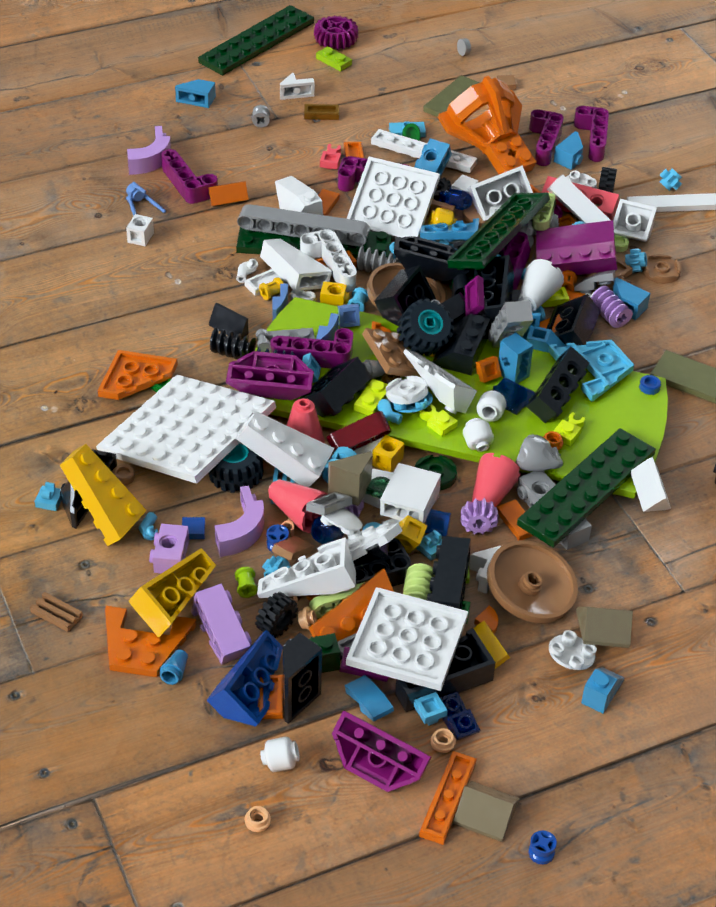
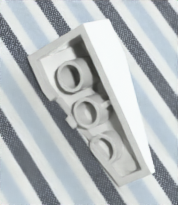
(297, 196)
(320, 574)

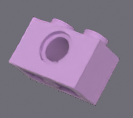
(170, 546)

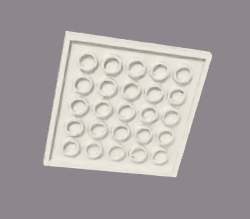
(184, 428)

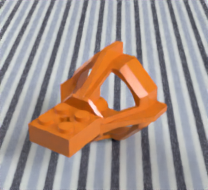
(494, 130)

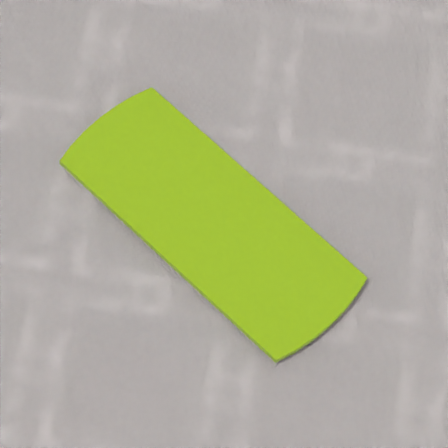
(619, 407)

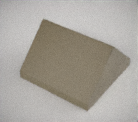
(351, 476)
(605, 626)
(485, 810)

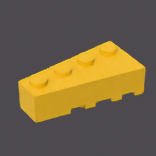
(102, 493)
(169, 592)

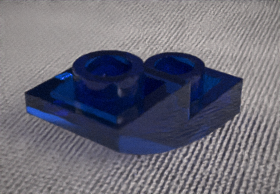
(458, 718)

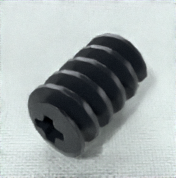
(229, 345)

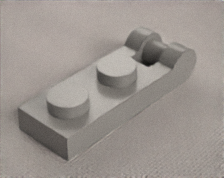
(264, 336)

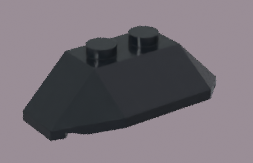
(429, 255)
(72, 499)

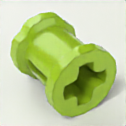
(246, 584)

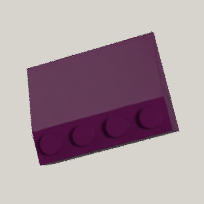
(579, 247)

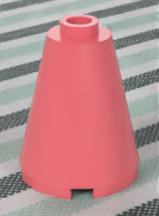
(305, 419)
(495, 478)
(292, 501)

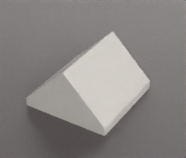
(634, 220)
(650, 487)

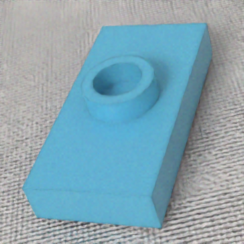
(397, 128)

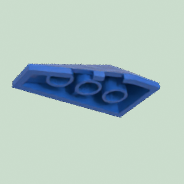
(239, 690)

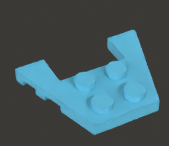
(605, 361)

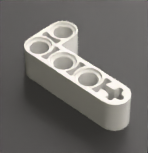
(328, 246)

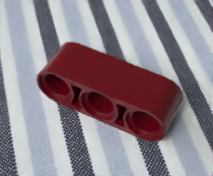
(360, 432)

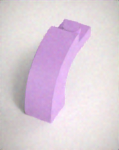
(148, 158)
(245, 531)

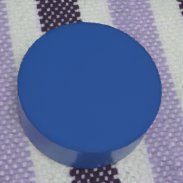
(650, 384)

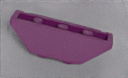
(270, 375)
(377, 754)

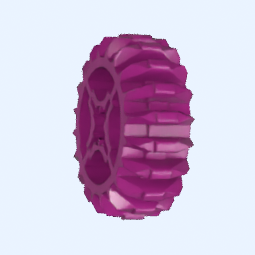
(336, 32)

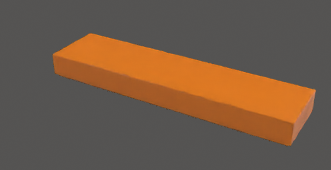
(447, 798)

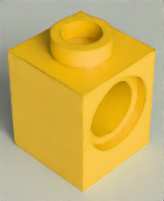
(334, 294)
(388, 453)
(412, 533)

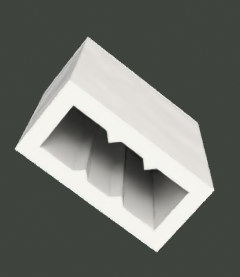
(410, 493)

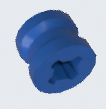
(276, 534)
(547, 842)

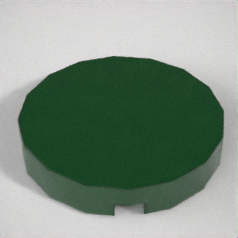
(440, 465)

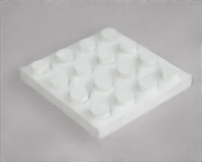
(393, 197)
(407, 638)

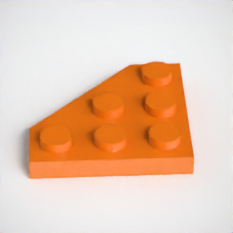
(135, 372)

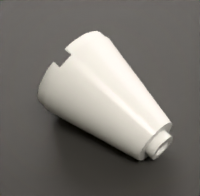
(540, 282)

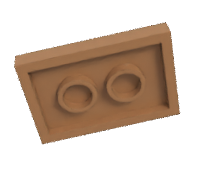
(389, 352)

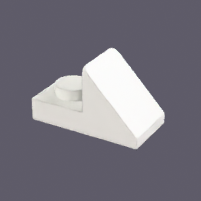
(292, 88)
(479, 562)

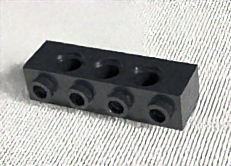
(558, 384)

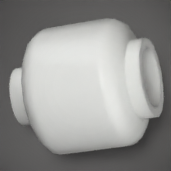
(491, 406)
(478, 434)
(280, 754)

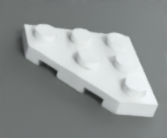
(371, 537)

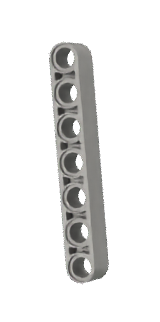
(299, 223)

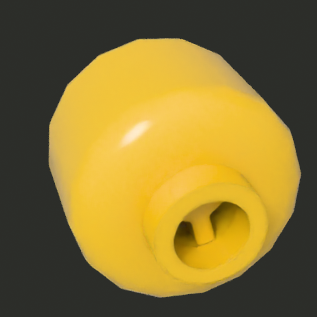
(441, 215)

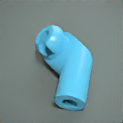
(385, 406)
(146, 526)

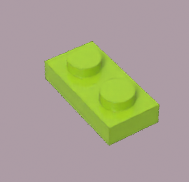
(333, 58)

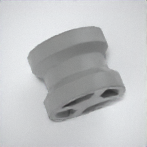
(261, 111)

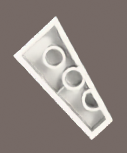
(285, 448)

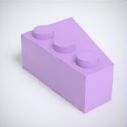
(221, 623)

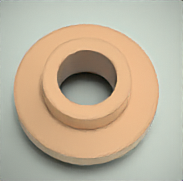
(306, 617)
(443, 735)
(254, 813)

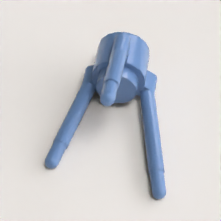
(137, 193)

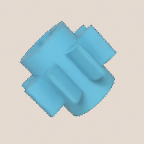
(670, 179)
(636, 259)
(274, 564)

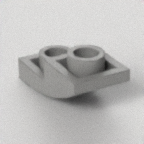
(589, 283)

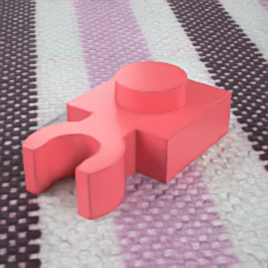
(331, 158)

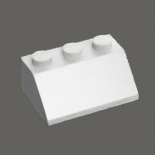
(498, 190)

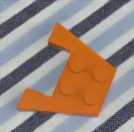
(140, 650)

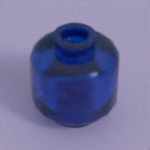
(324, 533)

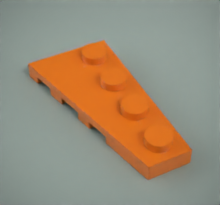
(347, 616)

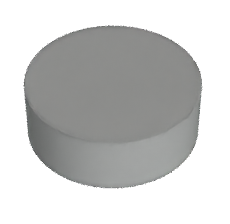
(463, 46)

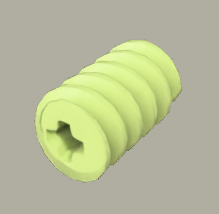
(418, 580)

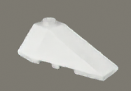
(446, 387)

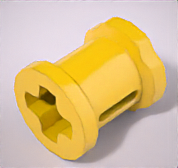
(270, 289)

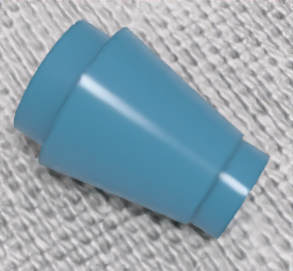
(174, 667)

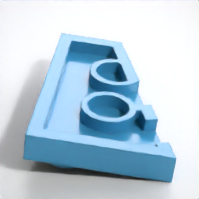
(450, 233)

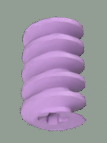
(611, 307)

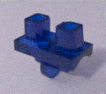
(458, 198)

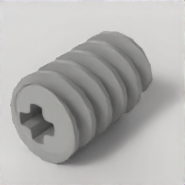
(370, 261)

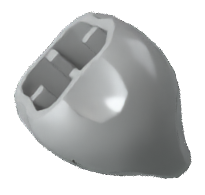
(538, 455)

